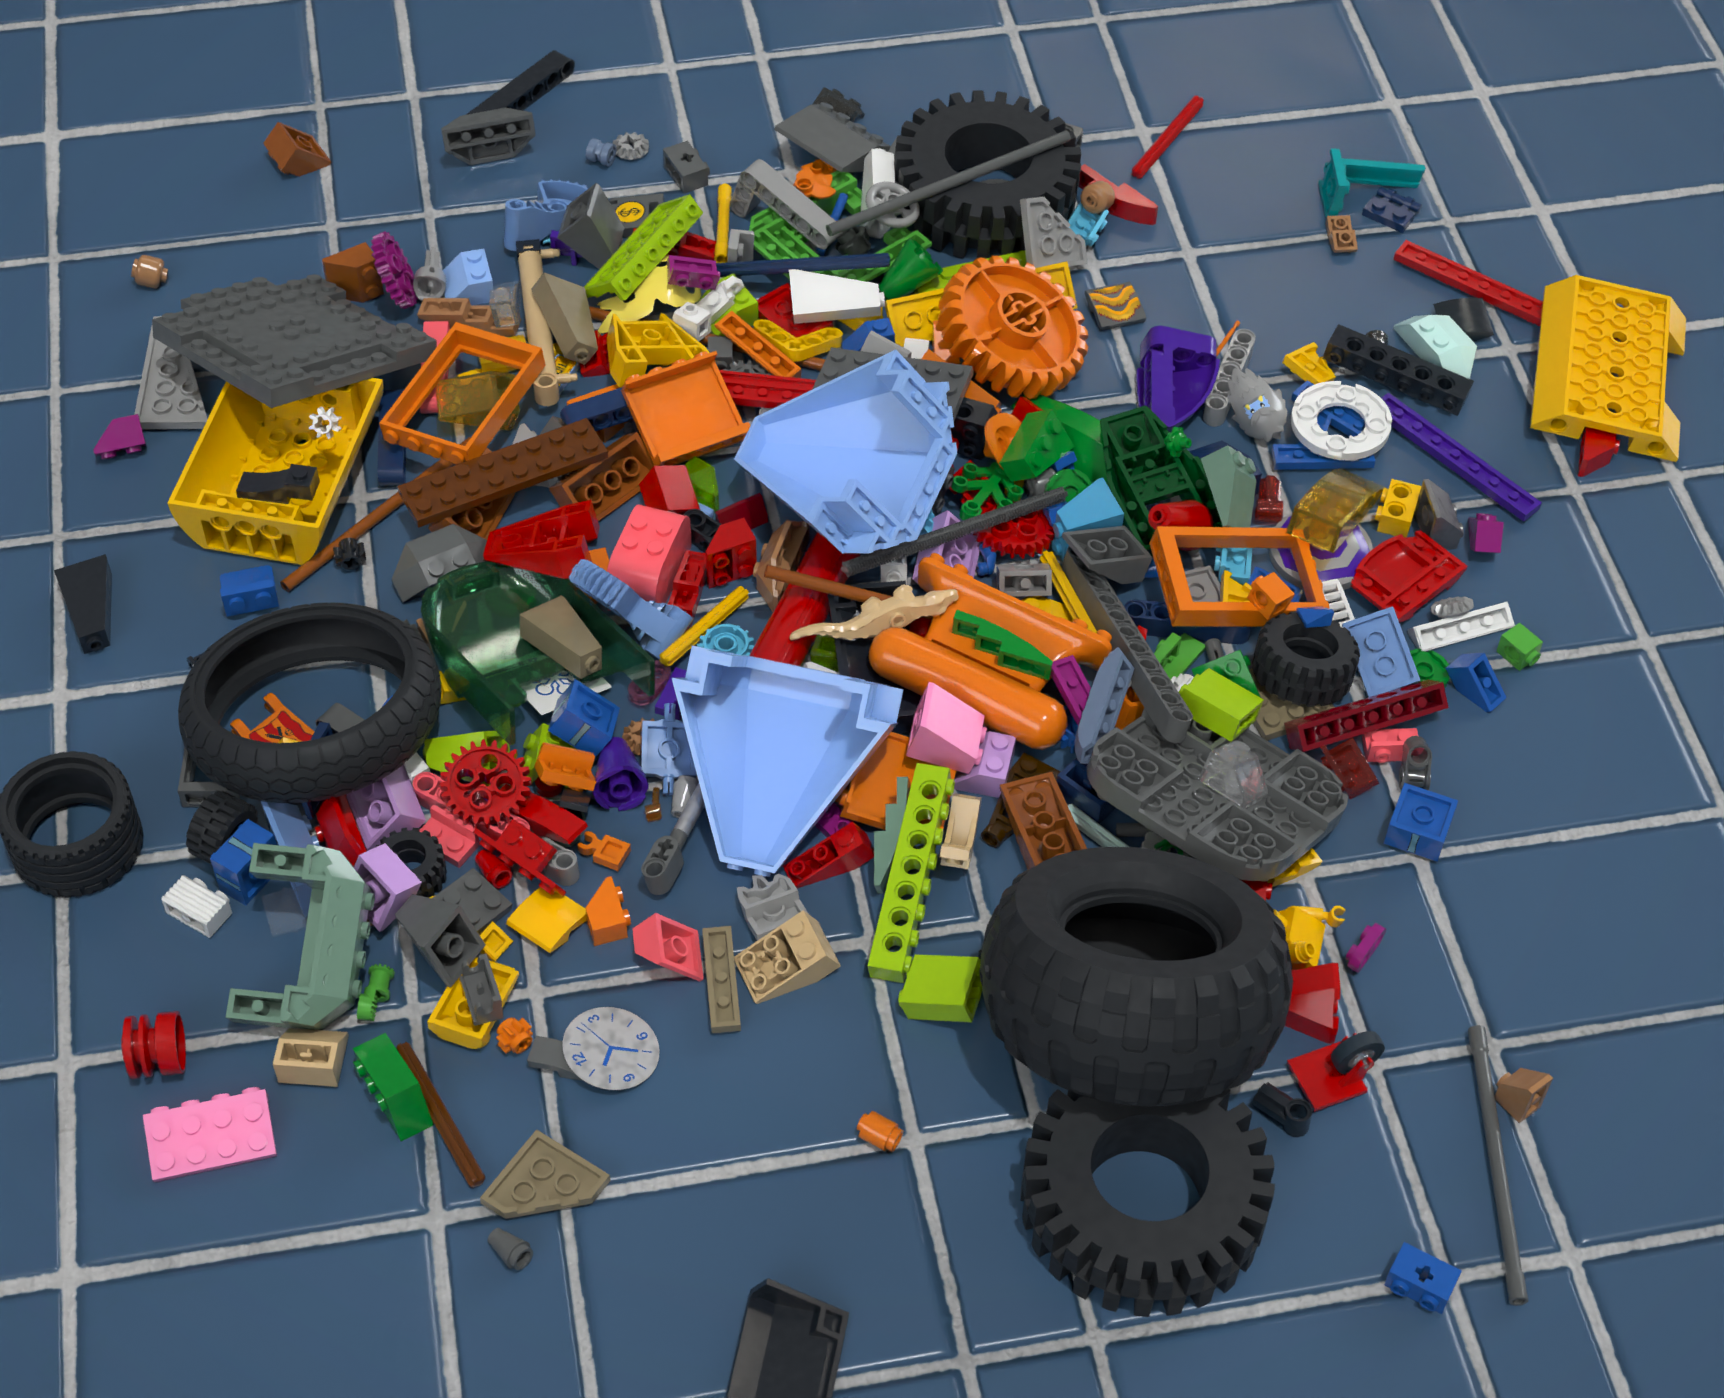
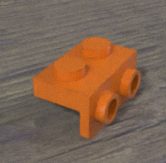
(565, 767)

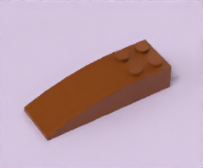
(1040, 818)

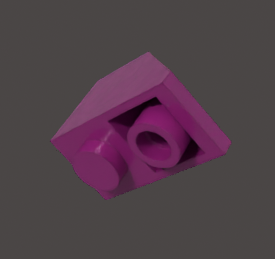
(121, 435)
(1485, 533)

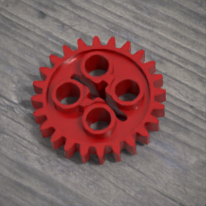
(1018, 536)
(499, 802)

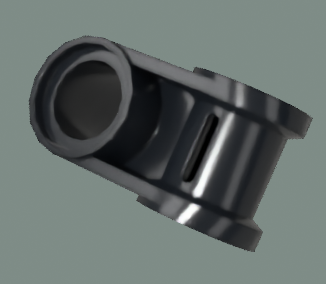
(702, 528)

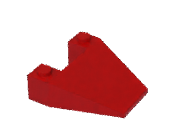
(546, 542)

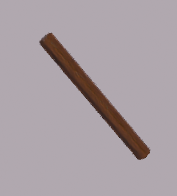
(443, 1119)

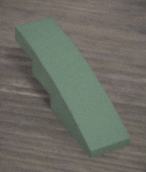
(886, 841)

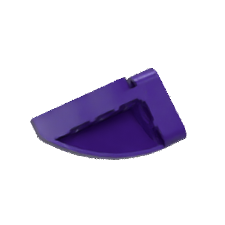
(1176, 373)

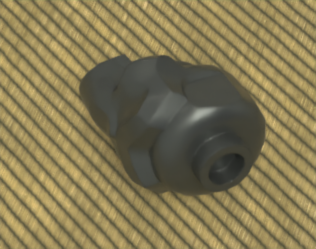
(853, 241)

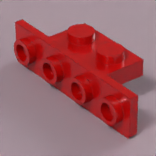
(525, 849)

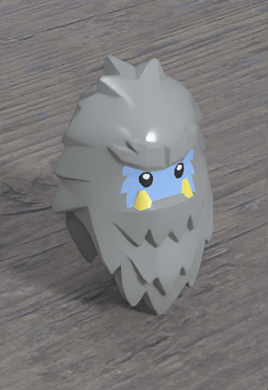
(1257, 405)

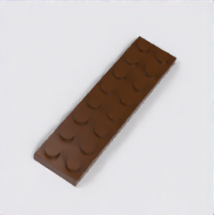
(502, 472)

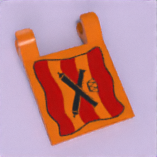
(276, 726)

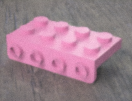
(209, 1134)

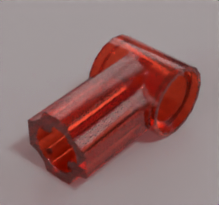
(1269, 504)

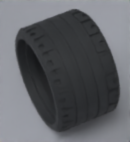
(55, 784)

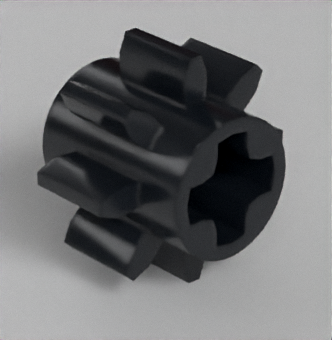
(349, 553)

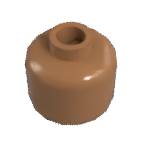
(1097, 197)
(149, 271)

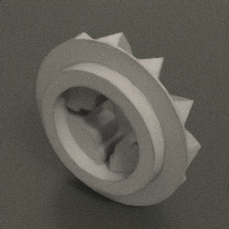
(625, 151)
(1452, 607)

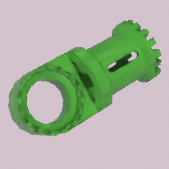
(375, 992)

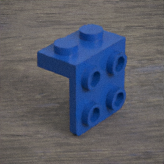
(248, 590)

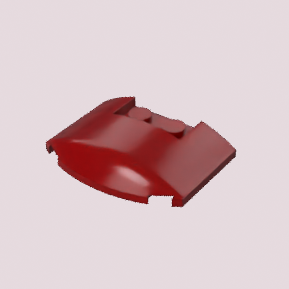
(1406, 573)

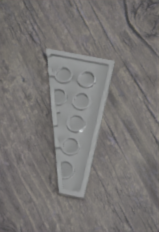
(168, 390)

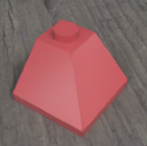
(669, 945)

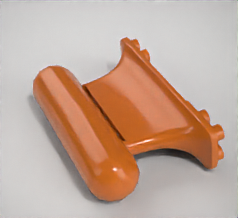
(1004, 696)

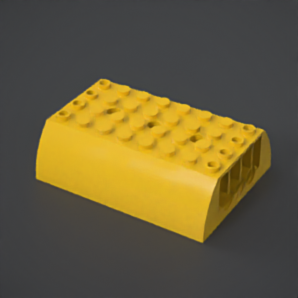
(261, 439)

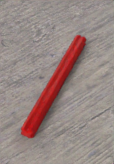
(1167, 137)

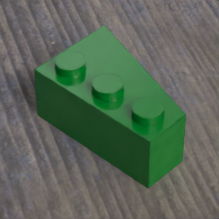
(1035, 446)
(393, 1085)

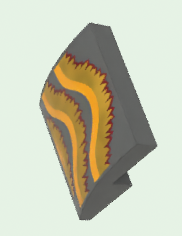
(1115, 306)

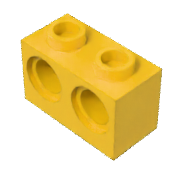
(1398, 508)

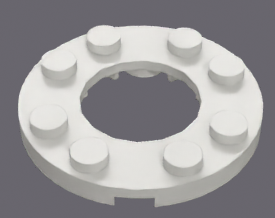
(1332, 393)

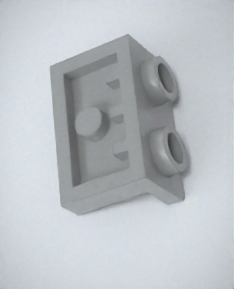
(740, 246)

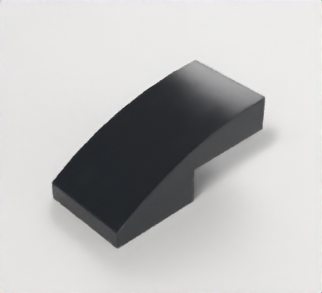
(575, 799)

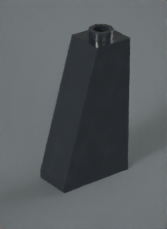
(88, 600)

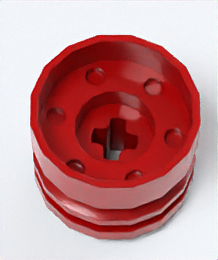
(149, 1045)

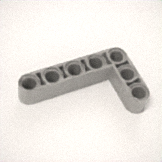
(766, 184)

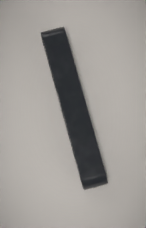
(530, 84)

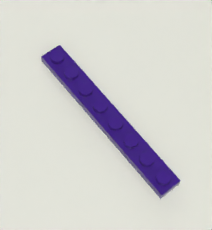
(1461, 460)

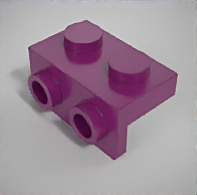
(692, 272)

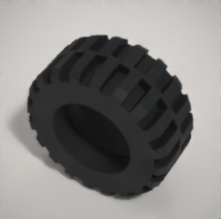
(1304, 662)

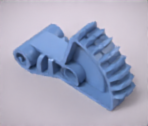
(537, 220)
(652, 623)

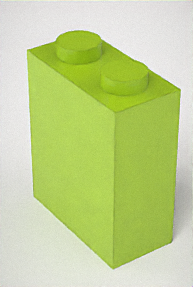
(1220, 704)
(942, 988)

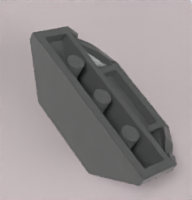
(488, 135)
(434, 556)

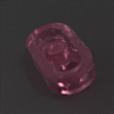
(660, 683)

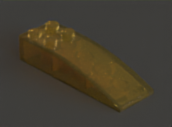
(1333, 509)

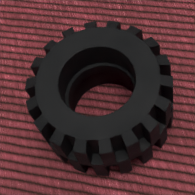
(216, 822)
(424, 849)

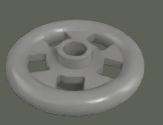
(890, 220)

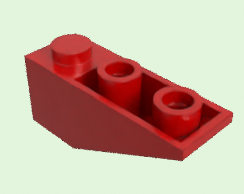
(831, 857)

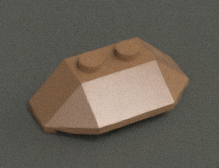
(783, 551)

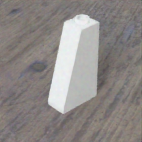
(877, 168)
(832, 298)

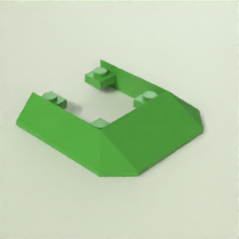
(779, 240)

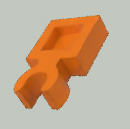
(606, 852)

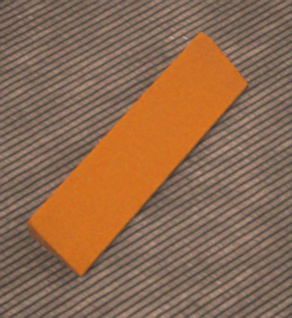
(757, 346)

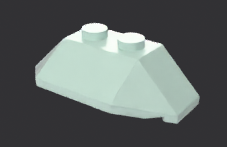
(1439, 342)

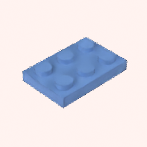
(1384, 653)

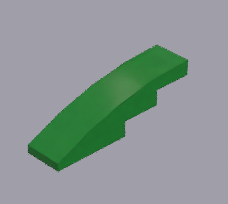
(1011, 650)

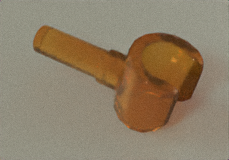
(653, 811)

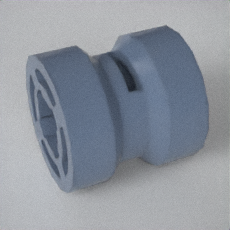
(601, 152)

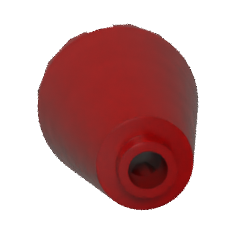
(1180, 514)

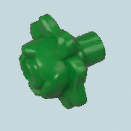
(1177, 441)

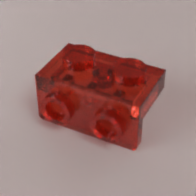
(1350, 767)

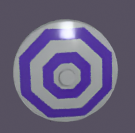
(1329, 565)

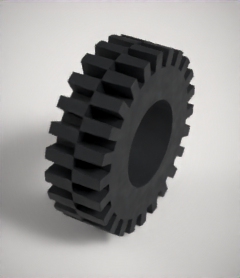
(971, 134)
(1136, 1255)

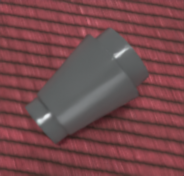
(511, 1249)

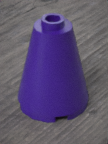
(619, 777)

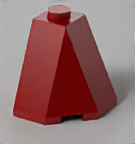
(1315, 1002)

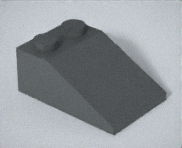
(1111, 553)

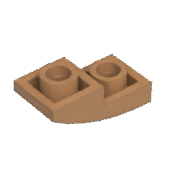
(1340, 234)

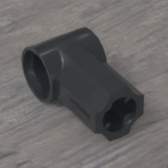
(1283, 1108)

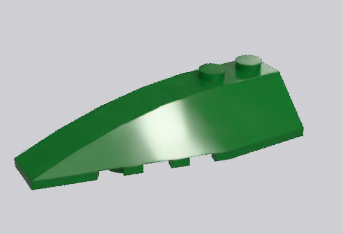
(1084, 433)

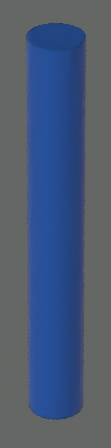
(836, 213)

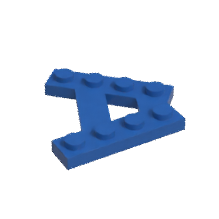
(1300, 457)

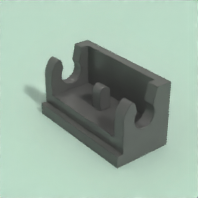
(481, 991)

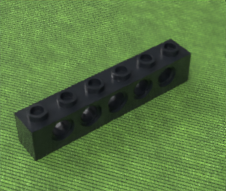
(1398, 369)

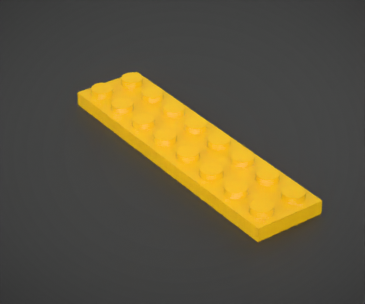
(914, 314)

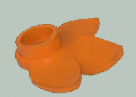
(814, 185)

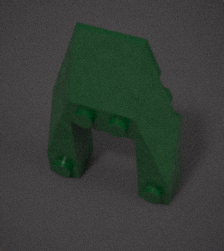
(1145, 473)

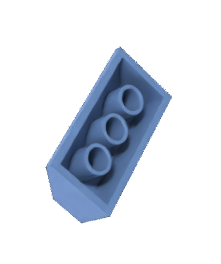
(291, 830)

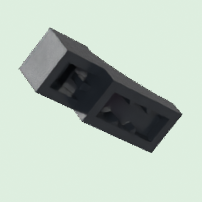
(280, 486)

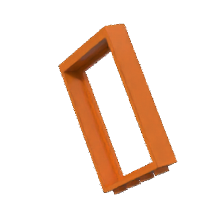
(479, 343)
(1174, 584)

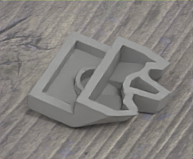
(769, 903)

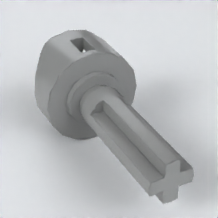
(429, 278)

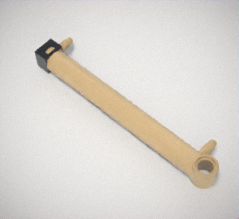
(538, 331)

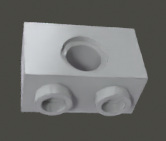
(1024, 579)

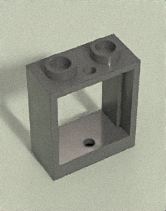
(192, 792)

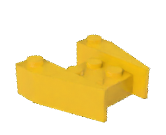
(644, 343)

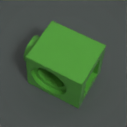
(1520, 647)

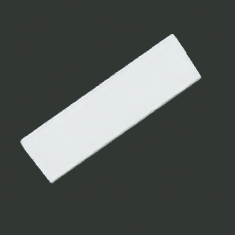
(1462, 627)

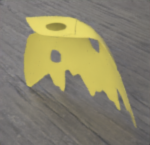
(651, 288)

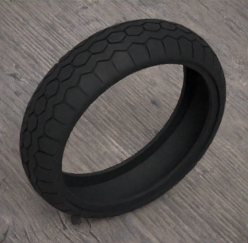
(323, 765)

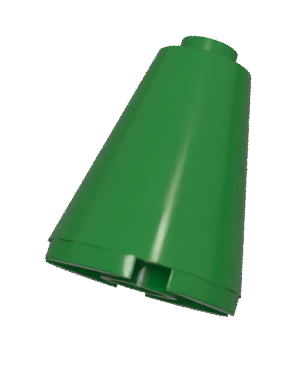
(909, 271)

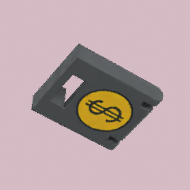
(635, 209)

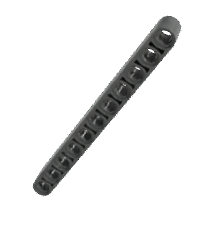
(1149, 678)

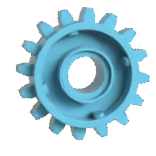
(728, 639)

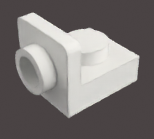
(894, 570)

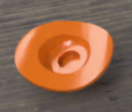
(998, 435)

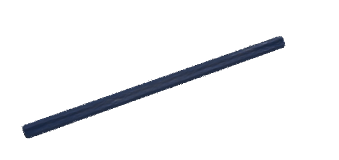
(804, 264)

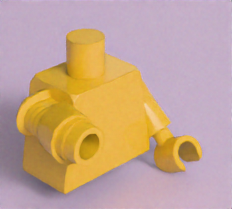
(1306, 932)

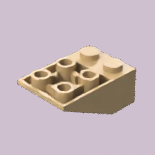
(787, 959)

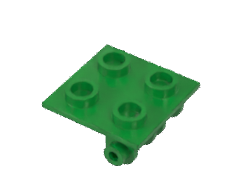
(1233, 667)

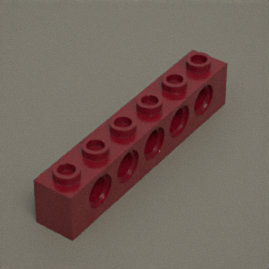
(1366, 715)

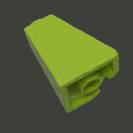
(439, 749)

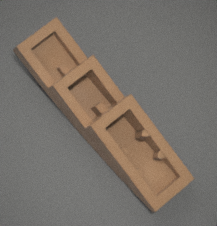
(463, 312)

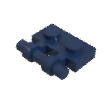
(1390, 214)

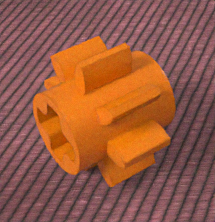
(514, 1035)

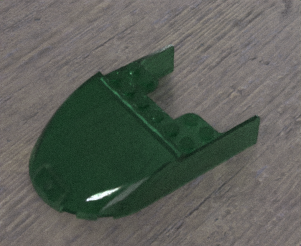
(478, 643)

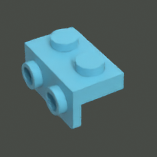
(1087, 224)
(1235, 561)

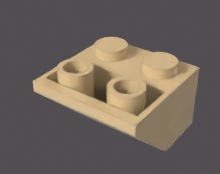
(310, 1057)

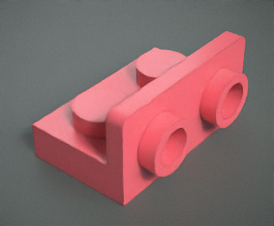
(1387, 744)
(455, 837)

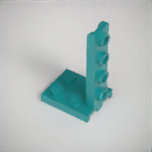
(1343, 171)

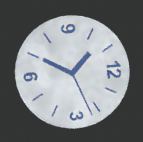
(610, 1048)

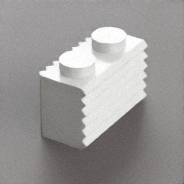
(197, 905)

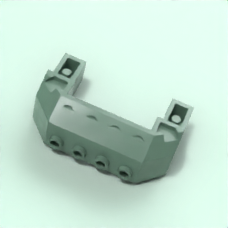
(331, 940)

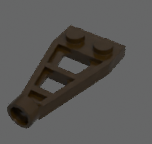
(999, 826)

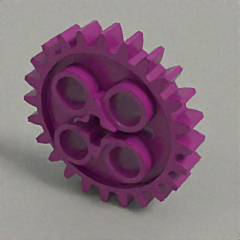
(394, 269)

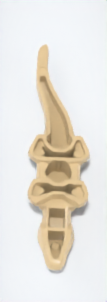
(880, 615)

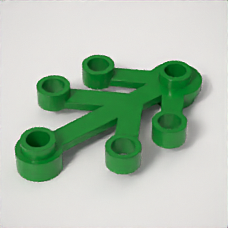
(986, 487)

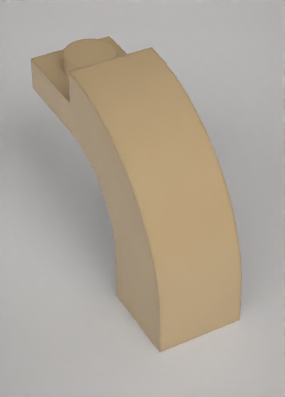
(961, 831)

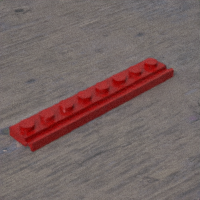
(764, 390)

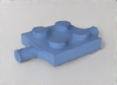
(666, 749)

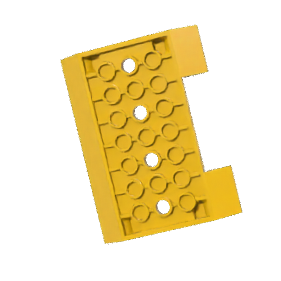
(1580, 354)

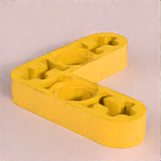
(803, 346)

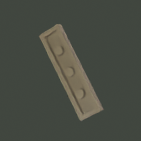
(721, 979)

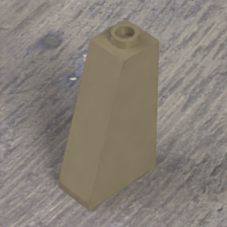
(567, 315)
(562, 636)

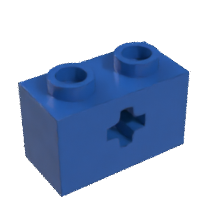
(1437, 1275)

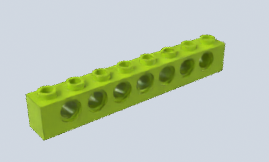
(926, 781)

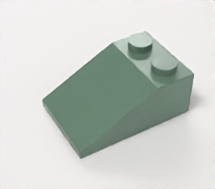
(1231, 485)

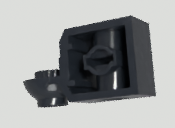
(970, 427)

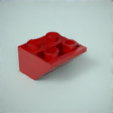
(731, 553)

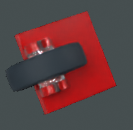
(1337, 1070)

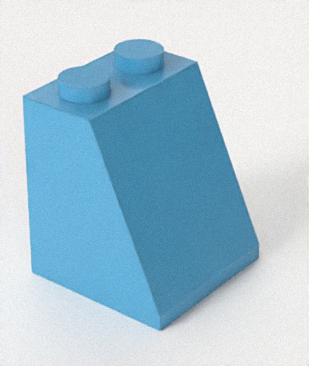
(1088, 510)

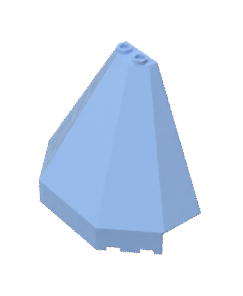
(858, 454)
(775, 747)

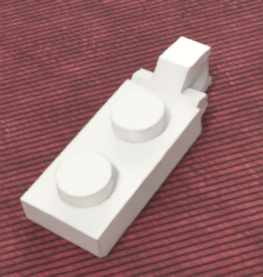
(721, 298)

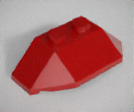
(339, 828)

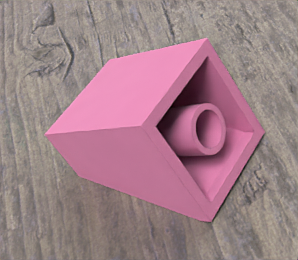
(946, 731)

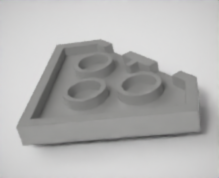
(1049, 235)

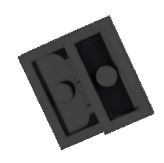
(1468, 315)

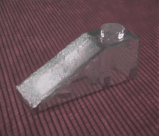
(505, 303)

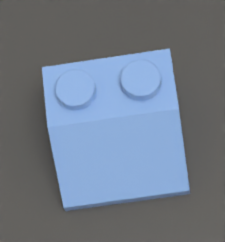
(469, 277)

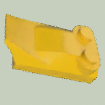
(452, 1017)

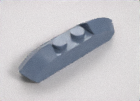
(1103, 703)

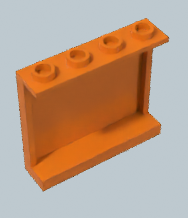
(684, 410)
(877, 783)

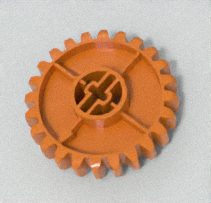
(1013, 327)

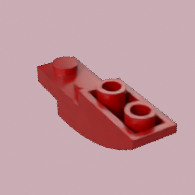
(1128, 202)

